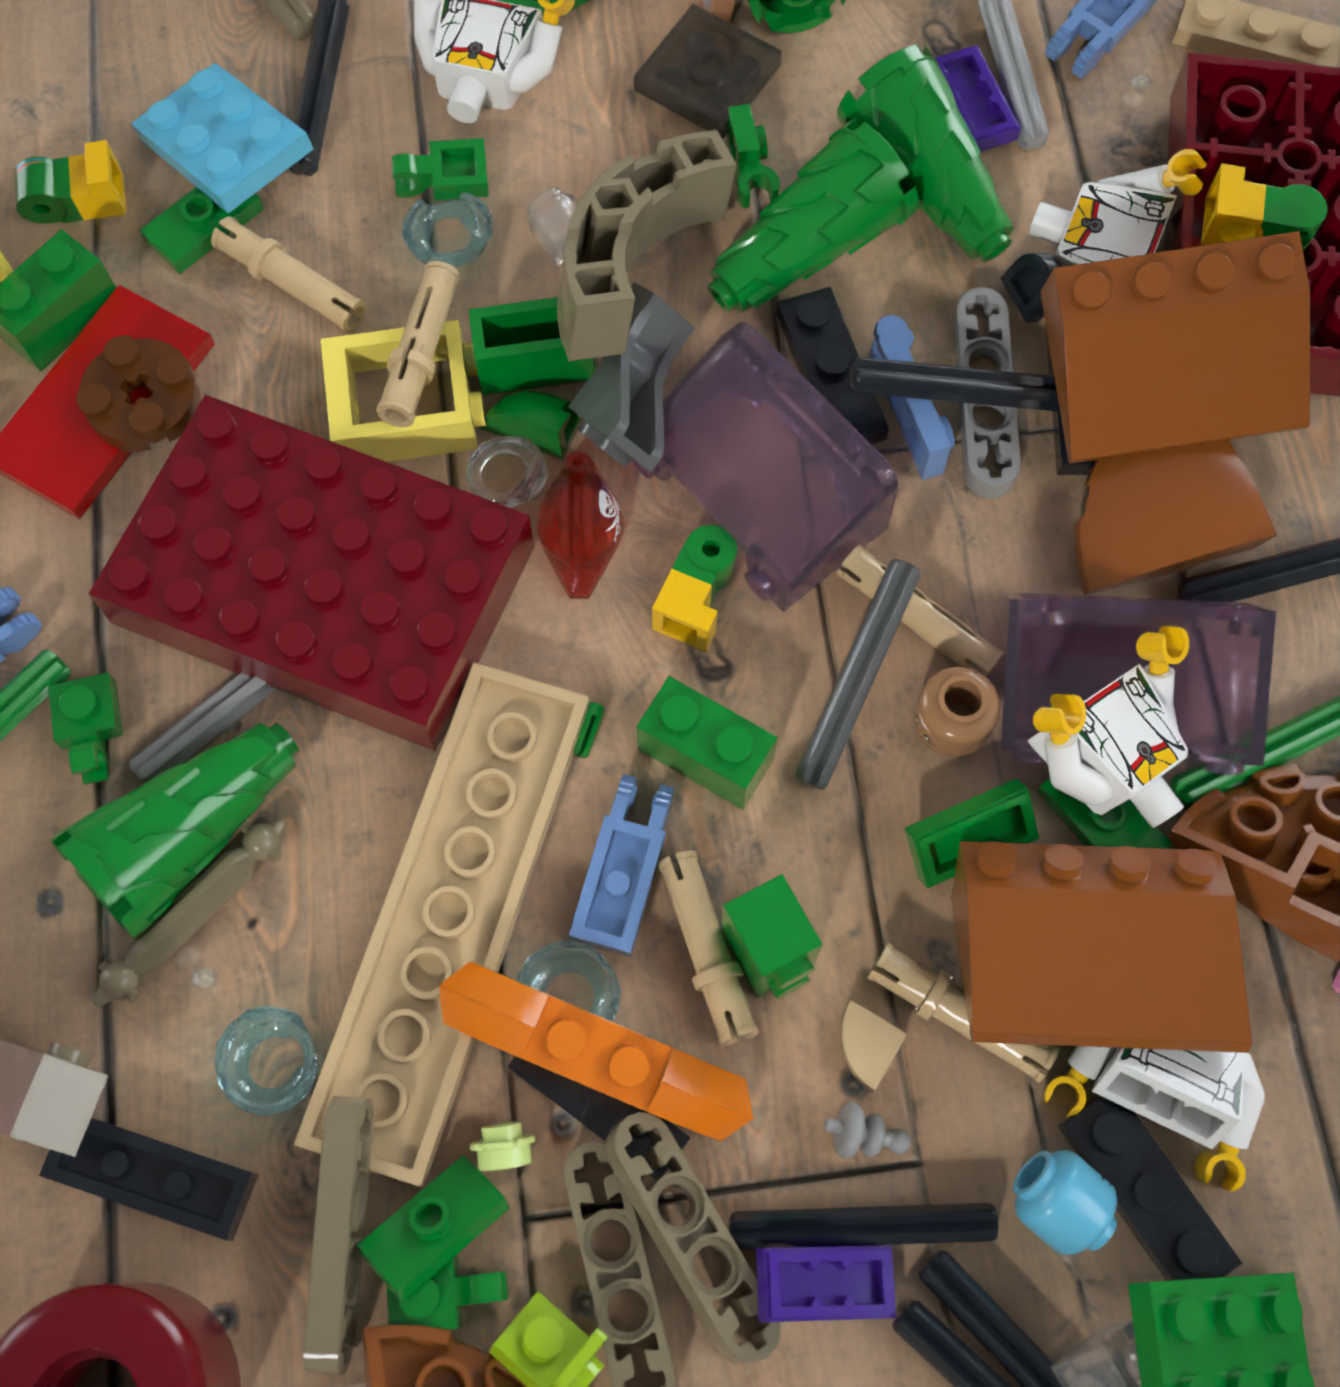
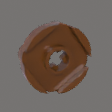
(122, 368)

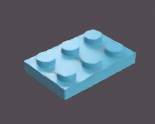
(222, 137)

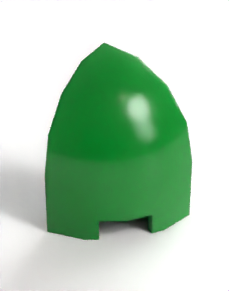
(537, 417)

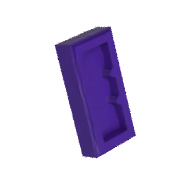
(979, 98)
(825, 1283)

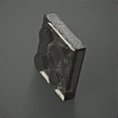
(706, 69)

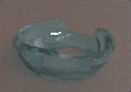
(472, 214)
(576, 958)
(234, 1054)

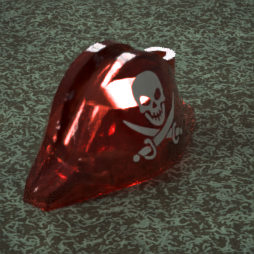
(579, 525)

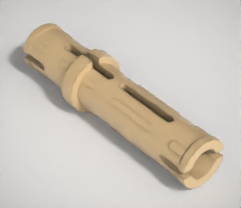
(270, 262)
(412, 361)
(925, 616)
(715, 970)
(945, 1001)

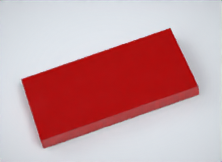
(49, 439)

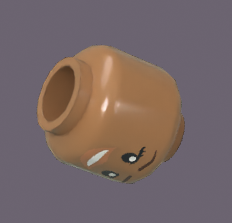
(957, 711)

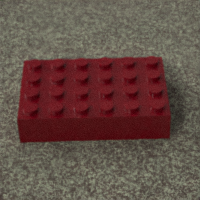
(1285, 132)
(316, 570)

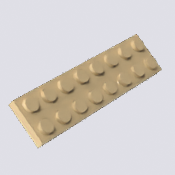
(448, 907)

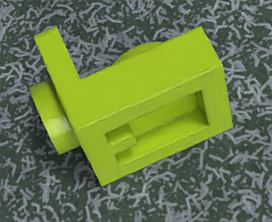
(548, 1348)

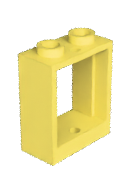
(429, 433)

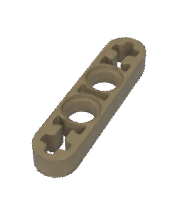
(336, 1233)
(681, 1243)
(611, 1277)

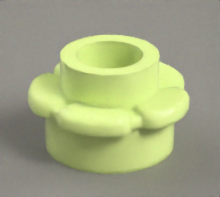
(503, 1146)

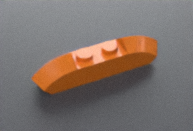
(595, 1052)

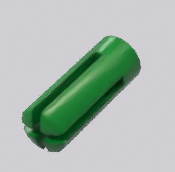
(589, 730)

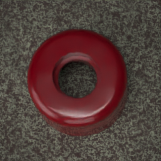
(143, 1326)

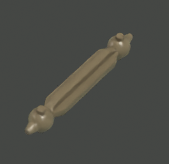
(189, 912)

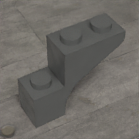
(626, 391)

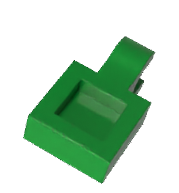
(749, 146)
(449, 169)
(82, 719)
(441, 1297)

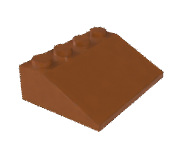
(1180, 346)
(1100, 947)

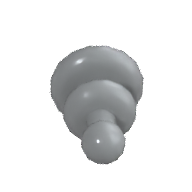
(870, 1134)

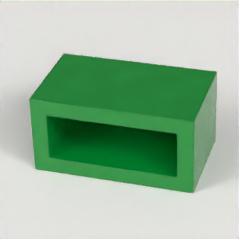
(52, 299)
(522, 347)
(706, 742)
(771, 938)

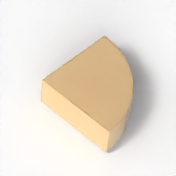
(868, 1044)

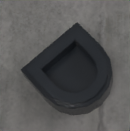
(1026, 280)

